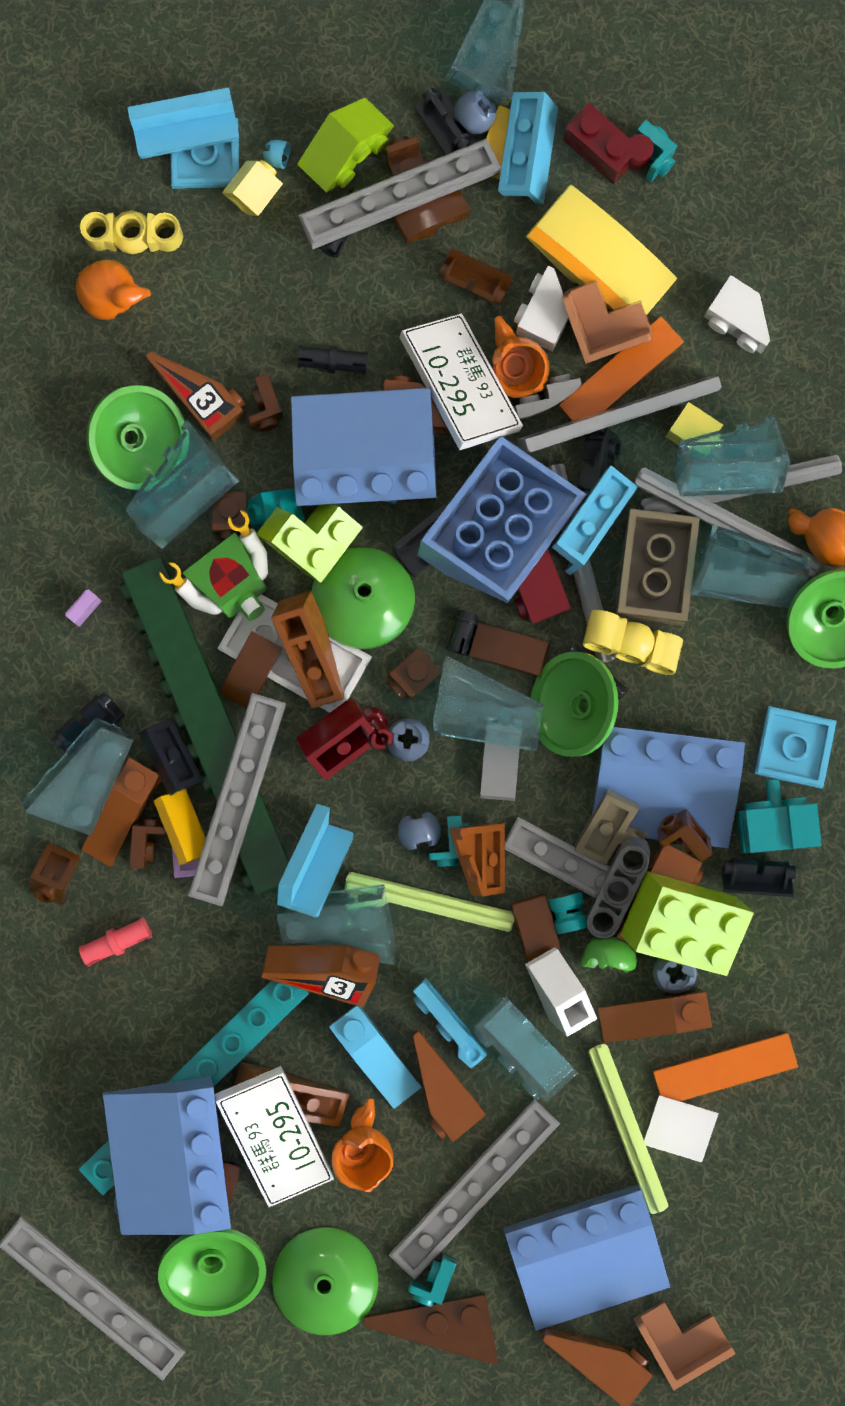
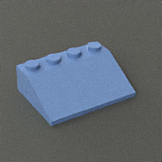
(363, 446)
(500, 521)
(672, 775)
(167, 1159)
(587, 1257)

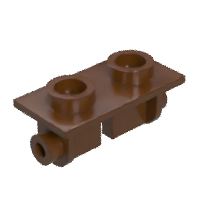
(475, 276)

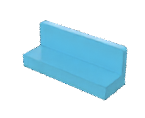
(184, 123)
(528, 146)
(594, 518)
(314, 864)

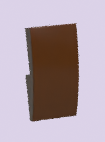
(427, 218)
(509, 650)
(251, 669)
(534, 926)

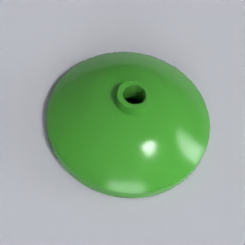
(151, 420)
(371, 619)
(811, 631)
(564, 690)
(329, 1256)
(214, 1284)

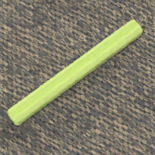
(436, 902)
(628, 1128)

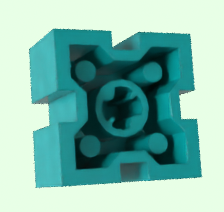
(777, 823)

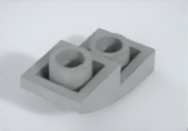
(554, 393)
(499, 772)

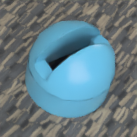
(276, 150)

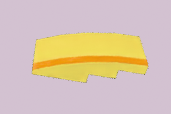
(593, 246)

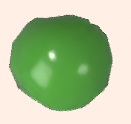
(609, 952)

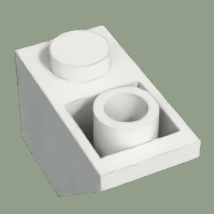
(545, 314)
(741, 314)
(560, 992)

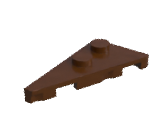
(455, 1326)

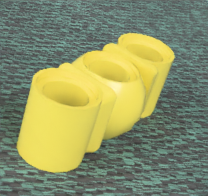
(116, 227)
(632, 642)

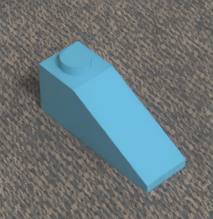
(375, 1055)

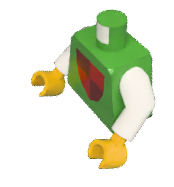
(227, 577)

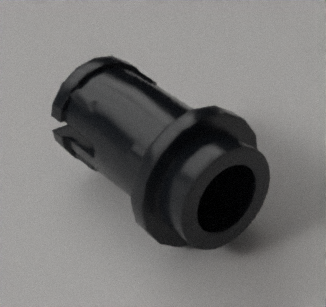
(462, 632)

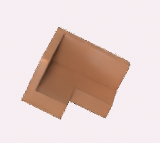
(600, 330)
(682, 1353)

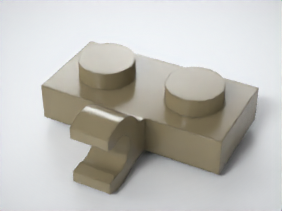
(609, 827)

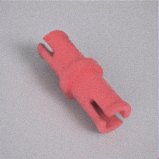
(115, 942)

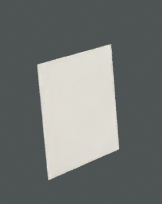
(680, 1128)

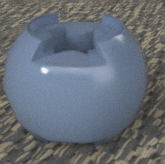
(475, 112)
(418, 730)
(418, 831)
(679, 985)

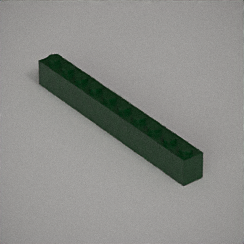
(200, 711)

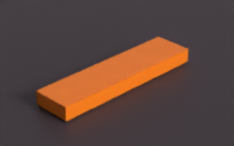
(622, 373)
(726, 1068)

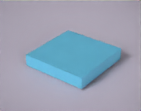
(205, 166)
(795, 747)

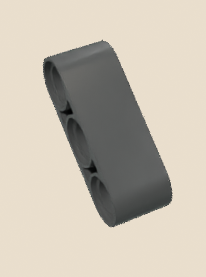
(614, 903)

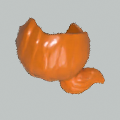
(107, 289)
(518, 356)
(822, 533)
(370, 1146)

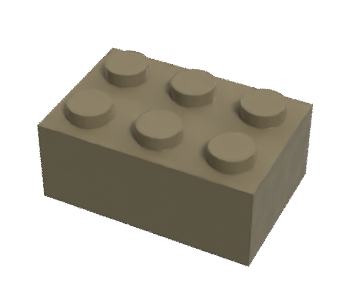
(656, 567)

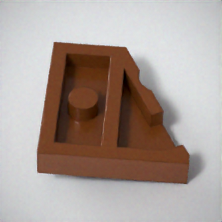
(482, 856)

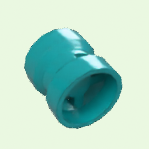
(571, 921)

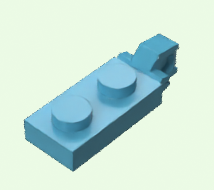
(449, 1023)

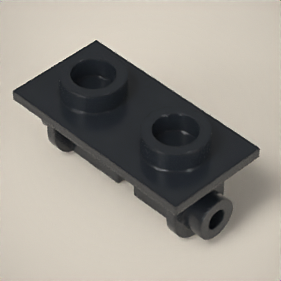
(438, 116)
(602, 449)
(99, 707)
(745, 878)

